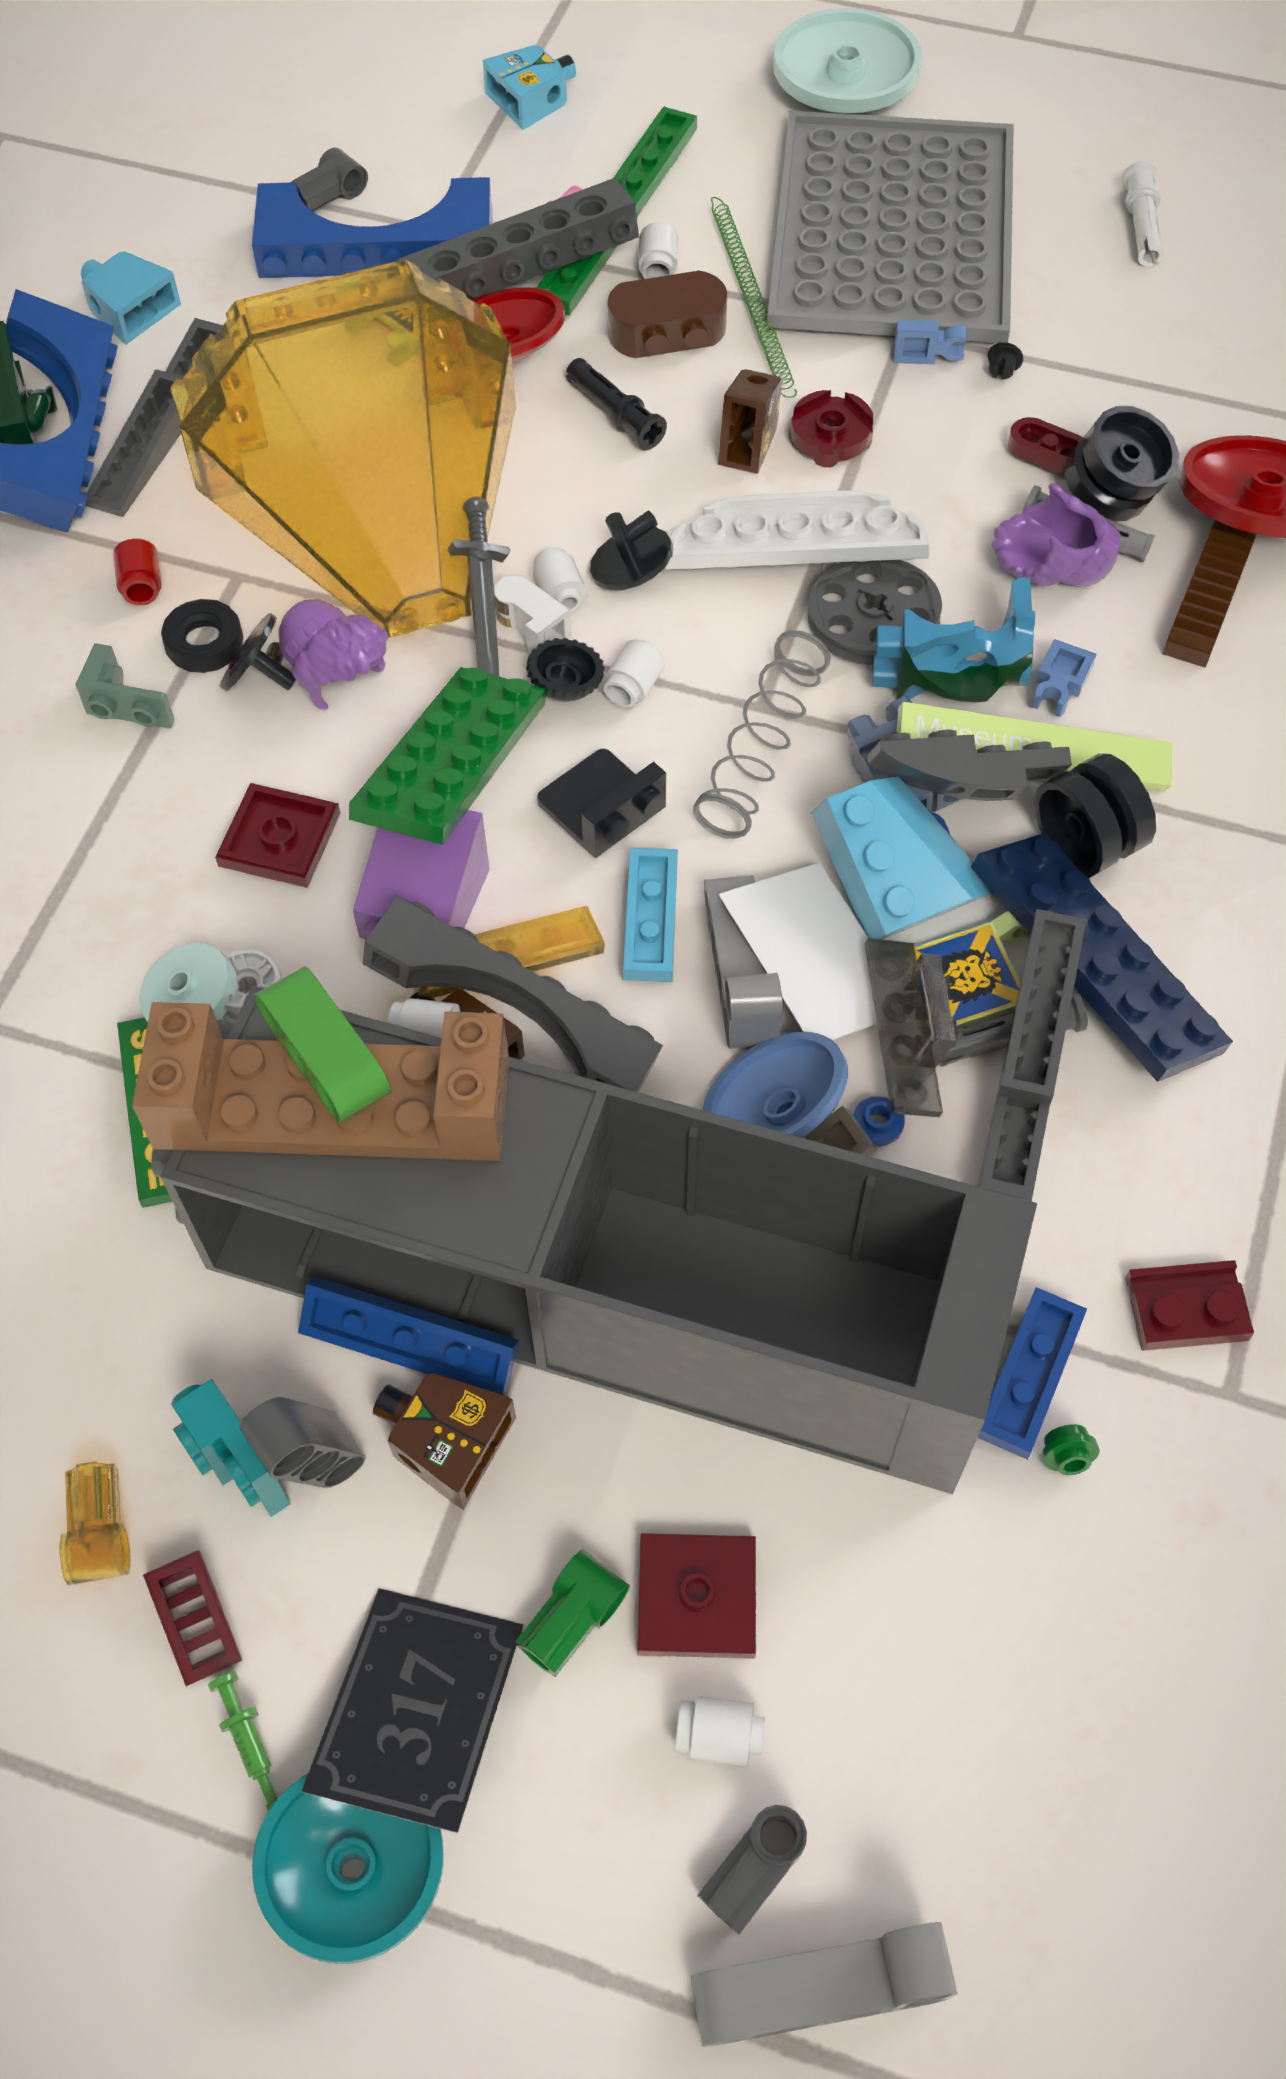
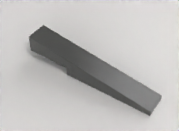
(147, 432)
(1032, 1055)

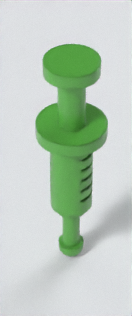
(244, 1734)

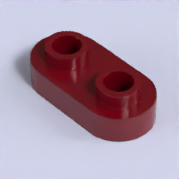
(1042, 443)

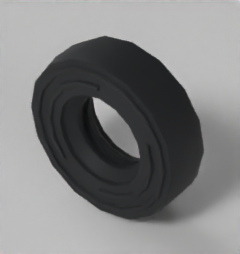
(196, 615)

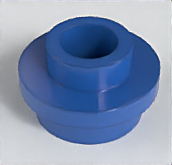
(882, 1133)

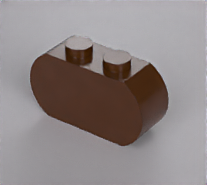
(667, 314)

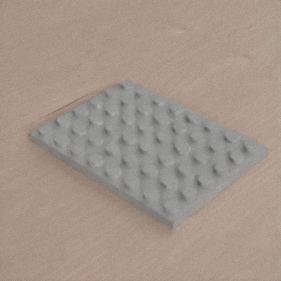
(893, 225)

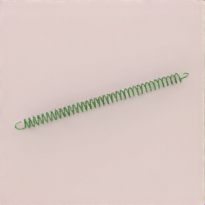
(747, 296)

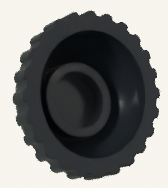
(565, 669)

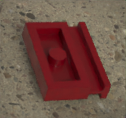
(1189, 1305)

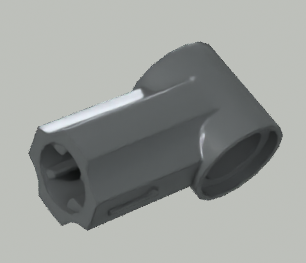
(334, 176)
(752, 1872)

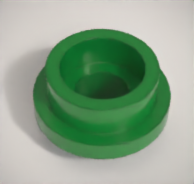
(1069, 1449)

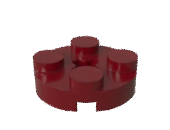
(826, 443)

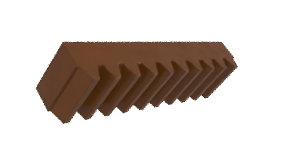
(1209, 594)

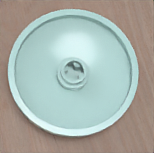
(847, 60)

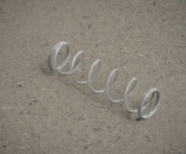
(788, 663)

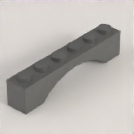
(425, 951)

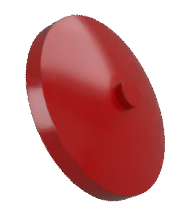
(1239, 482)

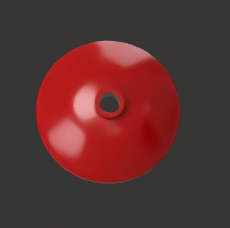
(526, 316)

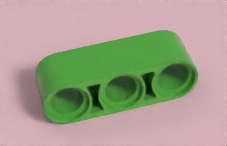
(322, 1044)

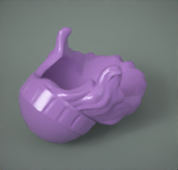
(1058, 542)
(329, 645)

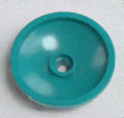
(302, 1883)

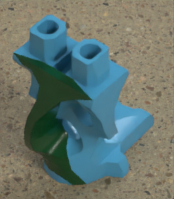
(934, 656)

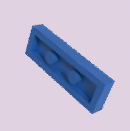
(1031, 1373)

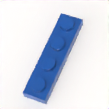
(407, 1335)

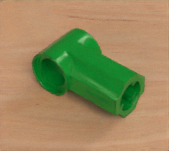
(582, 1598)

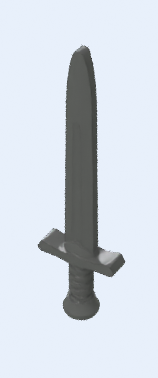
(481, 581)

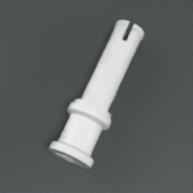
(1142, 203)

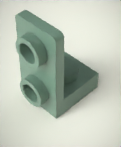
(107, 698)

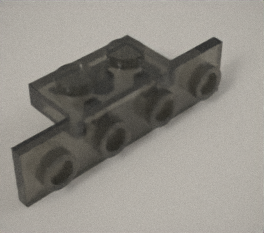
(911, 1023)

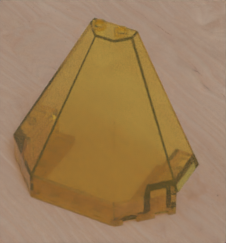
(354, 431)

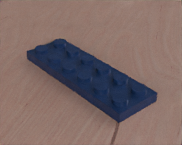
(1115, 966)

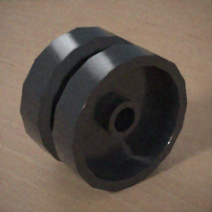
(1122, 462)
(1096, 813)

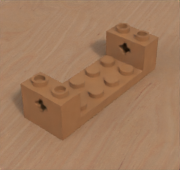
(253, 1098)

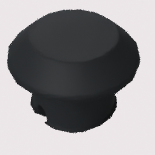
(1004, 359)

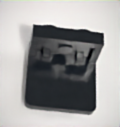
(604, 800)

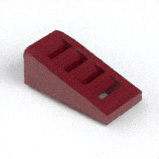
(171, 1573)

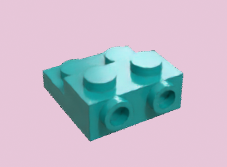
(215, 1443)

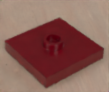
(278, 835)
(697, 1596)

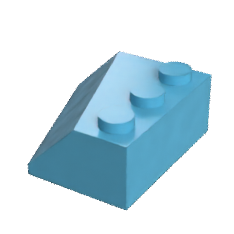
(894, 857)

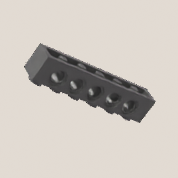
(533, 241)

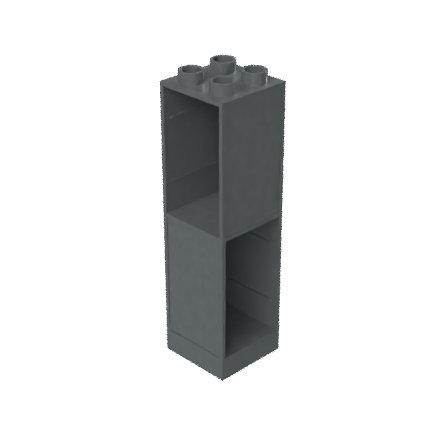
(656, 1260)

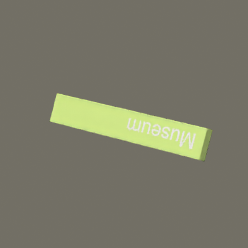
(1146, 757)

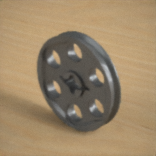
(881, 598)

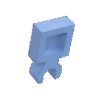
(921, 340)
(1062, 674)

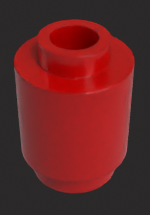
(137, 571)

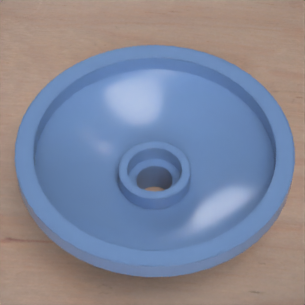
(782, 1084)

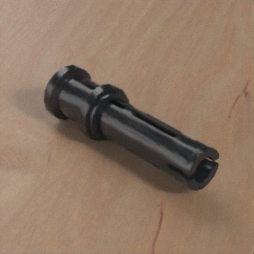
(626, 411)

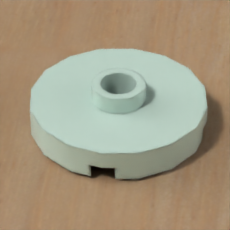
(190, 976)

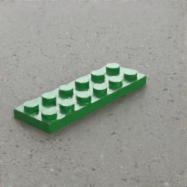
(448, 755)

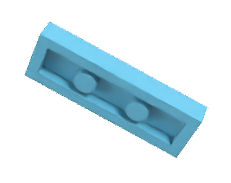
(650, 915)

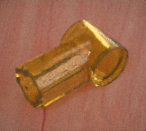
(95, 1538)

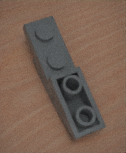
(953, 768)

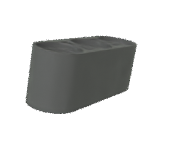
(302, 1443)

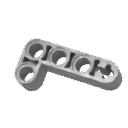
(746, 991)
(824, 1985)

